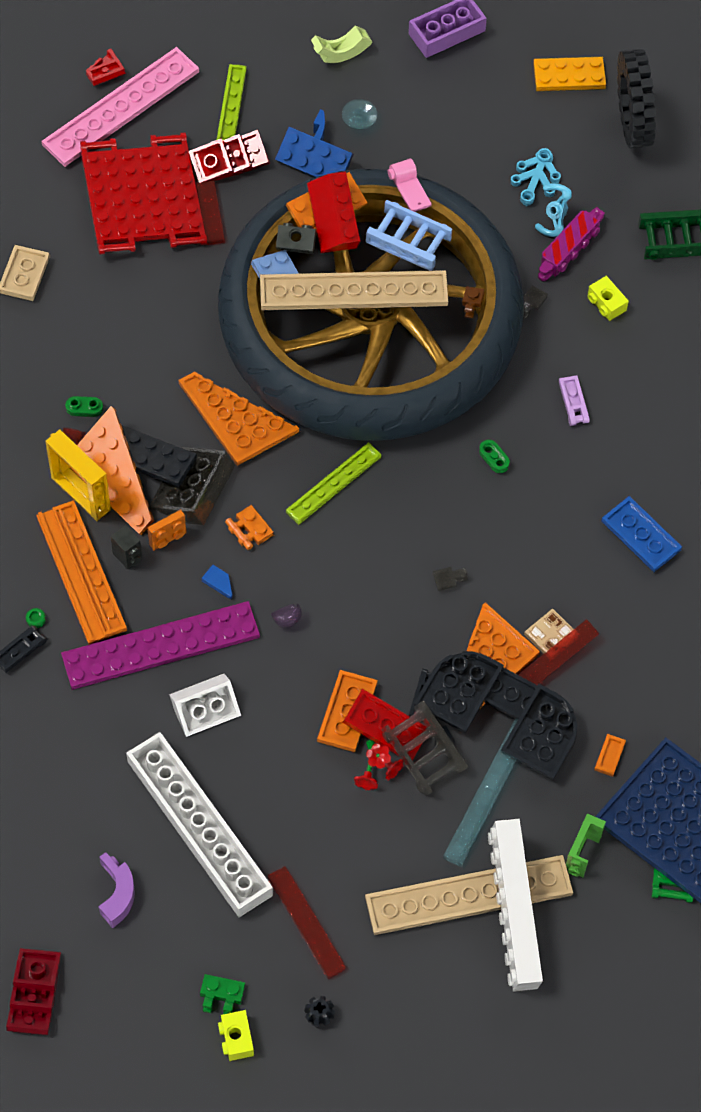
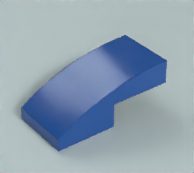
(319, 125)

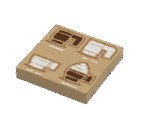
(548, 631)

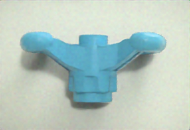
(556, 210)

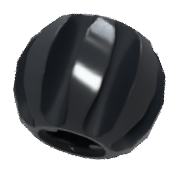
(326, 1009)

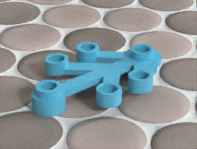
(536, 175)

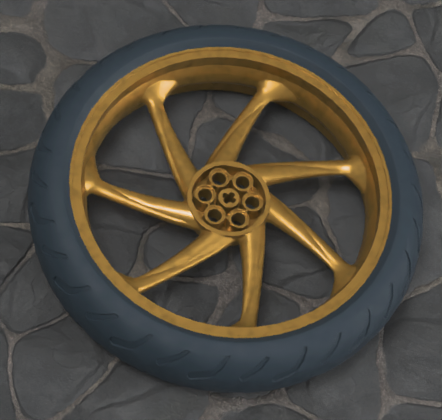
(379, 411)

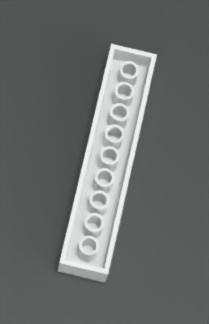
(199, 824)

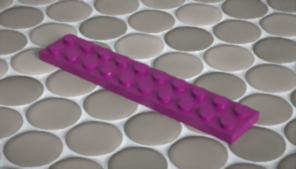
(160, 645)

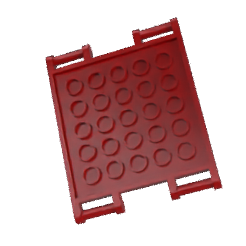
(142, 194)

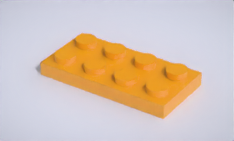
(569, 73)

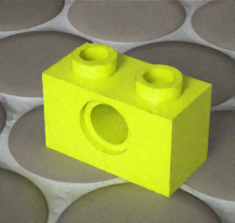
(603, 290)
(237, 1023)

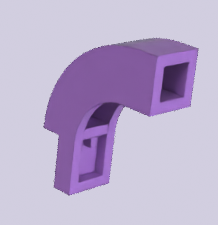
(121, 901)

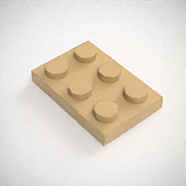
(24, 272)

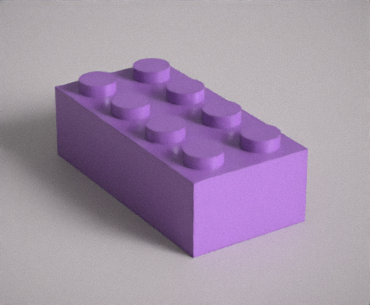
(447, 26)

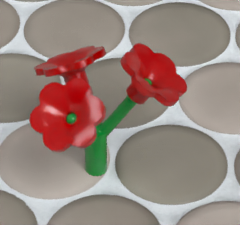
(380, 758)

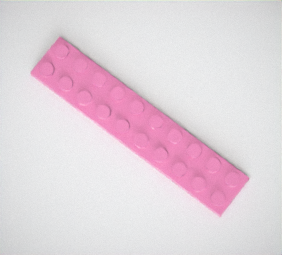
(121, 105)

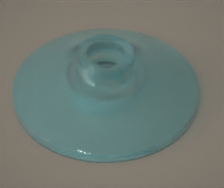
(362, 109)

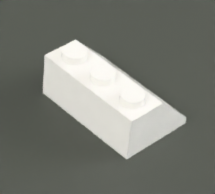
(205, 704)

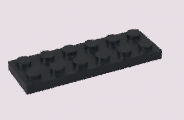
(158, 457)

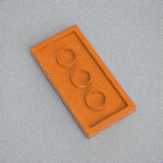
(301, 208)
(344, 694)

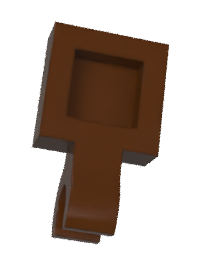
(472, 298)

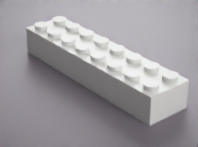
(515, 905)

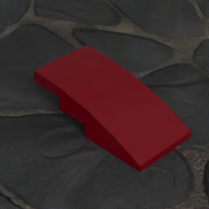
(33, 991)

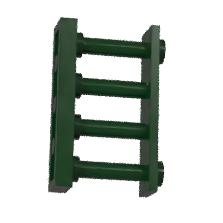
(667, 220)

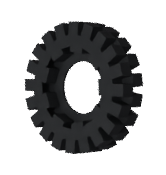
(636, 98)

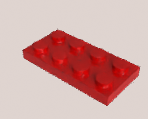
(372, 714)

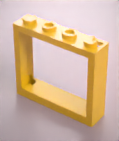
(91, 496)

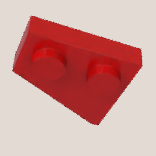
(105, 69)

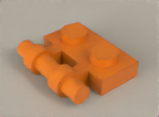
(253, 523)

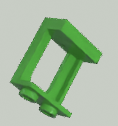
(592, 829)

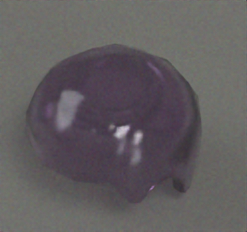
(287, 616)

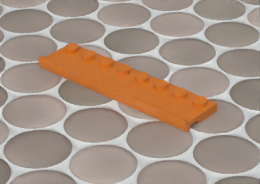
(81, 572)

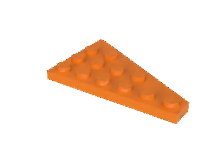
(235, 421)
(110, 451)
(501, 641)

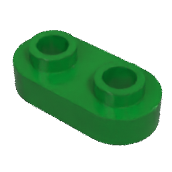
(83, 406)
(496, 456)

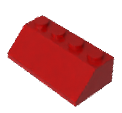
(333, 212)

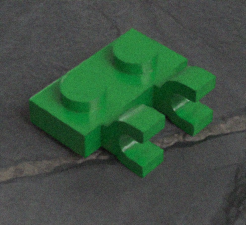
(221, 989)

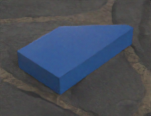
(218, 580)

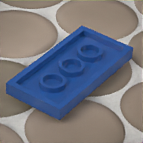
(312, 154)
(641, 534)

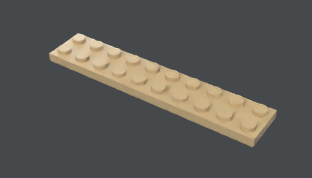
(353, 290)
(460, 896)

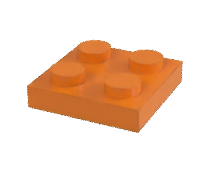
(167, 530)

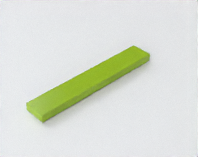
(231, 101)
(333, 483)

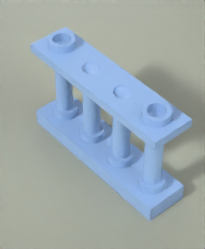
(407, 251)

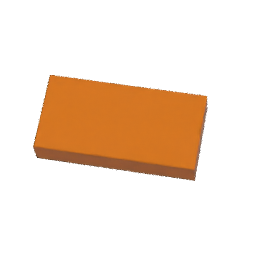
(610, 755)

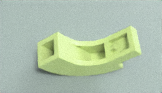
(343, 48)

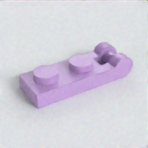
(573, 400)

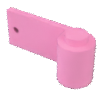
(405, 178)

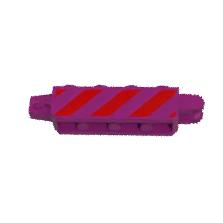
(569, 243)

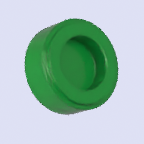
(35, 617)

